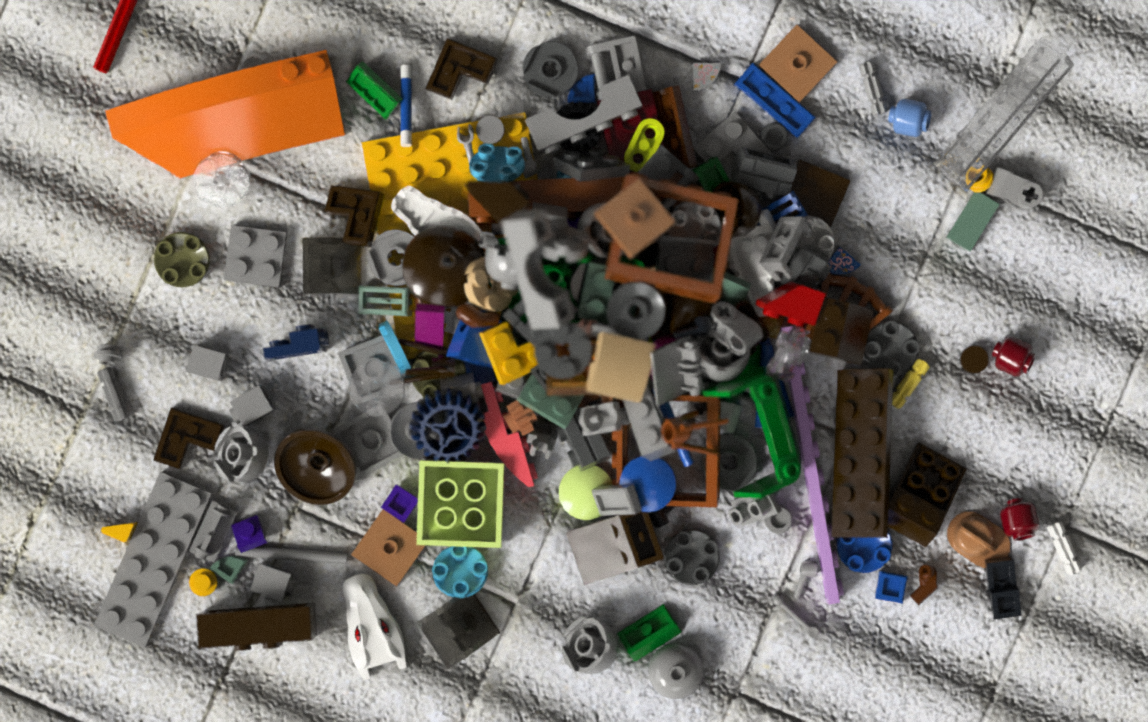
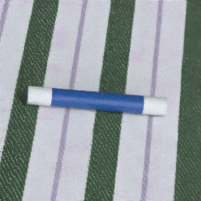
(406, 106)

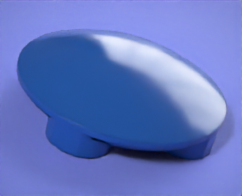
(652, 481)
(865, 554)

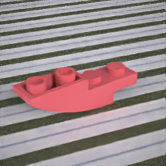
(511, 447)

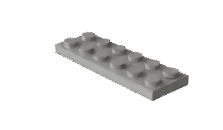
(153, 559)

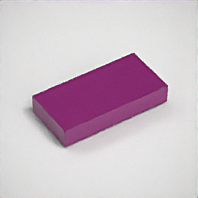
(430, 325)

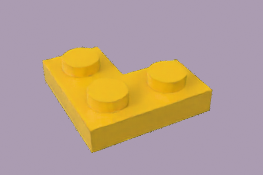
(506, 357)

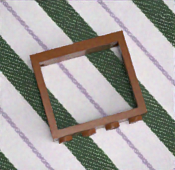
(667, 282)
(712, 495)

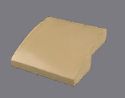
(620, 367)

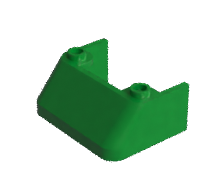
(776, 428)

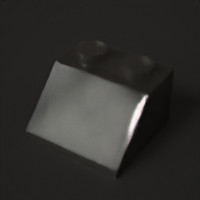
(331, 266)
(458, 628)

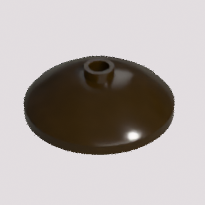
(425, 271)
(309, 476)

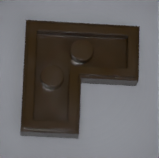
(455, 62)
(362, 210)
(181, 430)

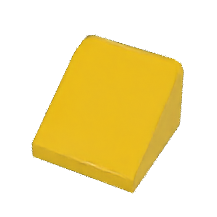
(121, 532)

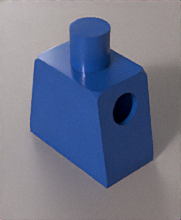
(468, 345)

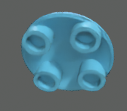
(497, 163)
(460, 571)

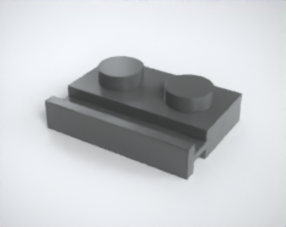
(685, 257)

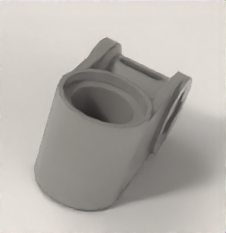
(1009, 189)
(734, 331)
(728, 410)

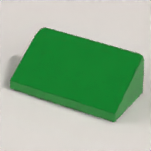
(649, 632)

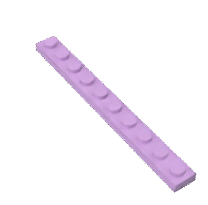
(814, 479)

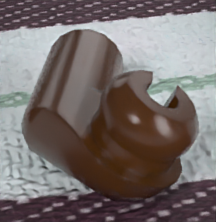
(475, 318)
(927, 582)

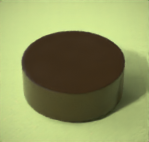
(973, 359)

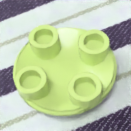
(576, 491)

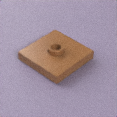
(797, 63)
(634, 218)
(389, 547)

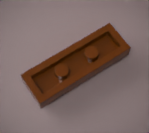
(674, 121)

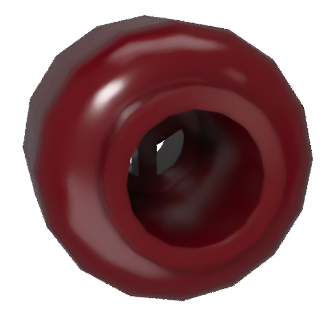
(1013, 356)
(1019, 519)

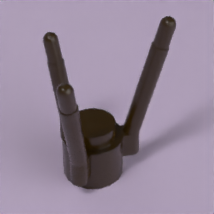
(441, 366)

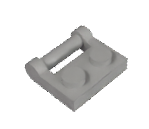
(625, 61)

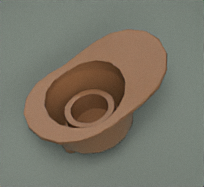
(977, 538)

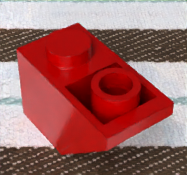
(793, 301)

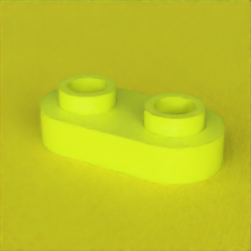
(642, 145)

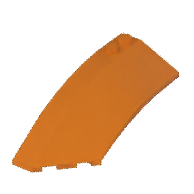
(235, 113)

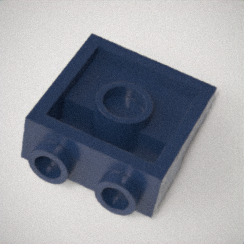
(304, 341)

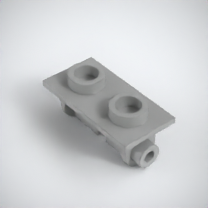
(213, 531)

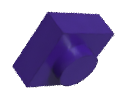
(400, 503)
(249, 534)

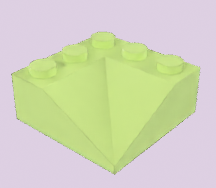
(460, 504)

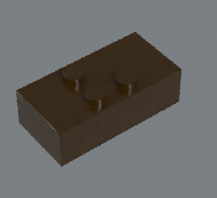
(256, 626)

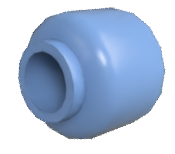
(910, 117)

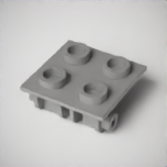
(676, 370)

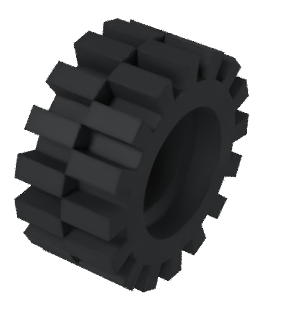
(579, 110)

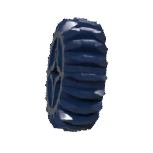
(467, 435)

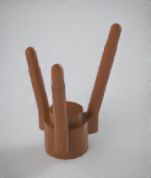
(677, 431)

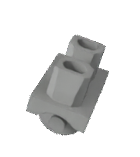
(603, 418)
(753, 509)

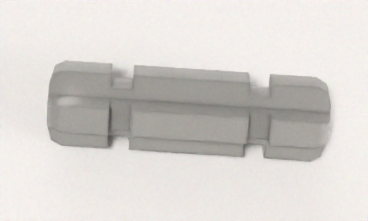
(873, 88)
(113, 394)

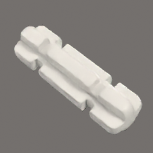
(1064, 548)

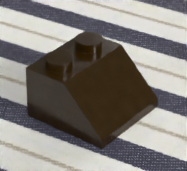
(499, 198)
(841, 331)

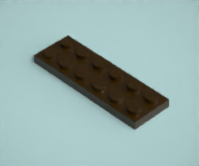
(862, 453)

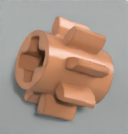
(520, 418)

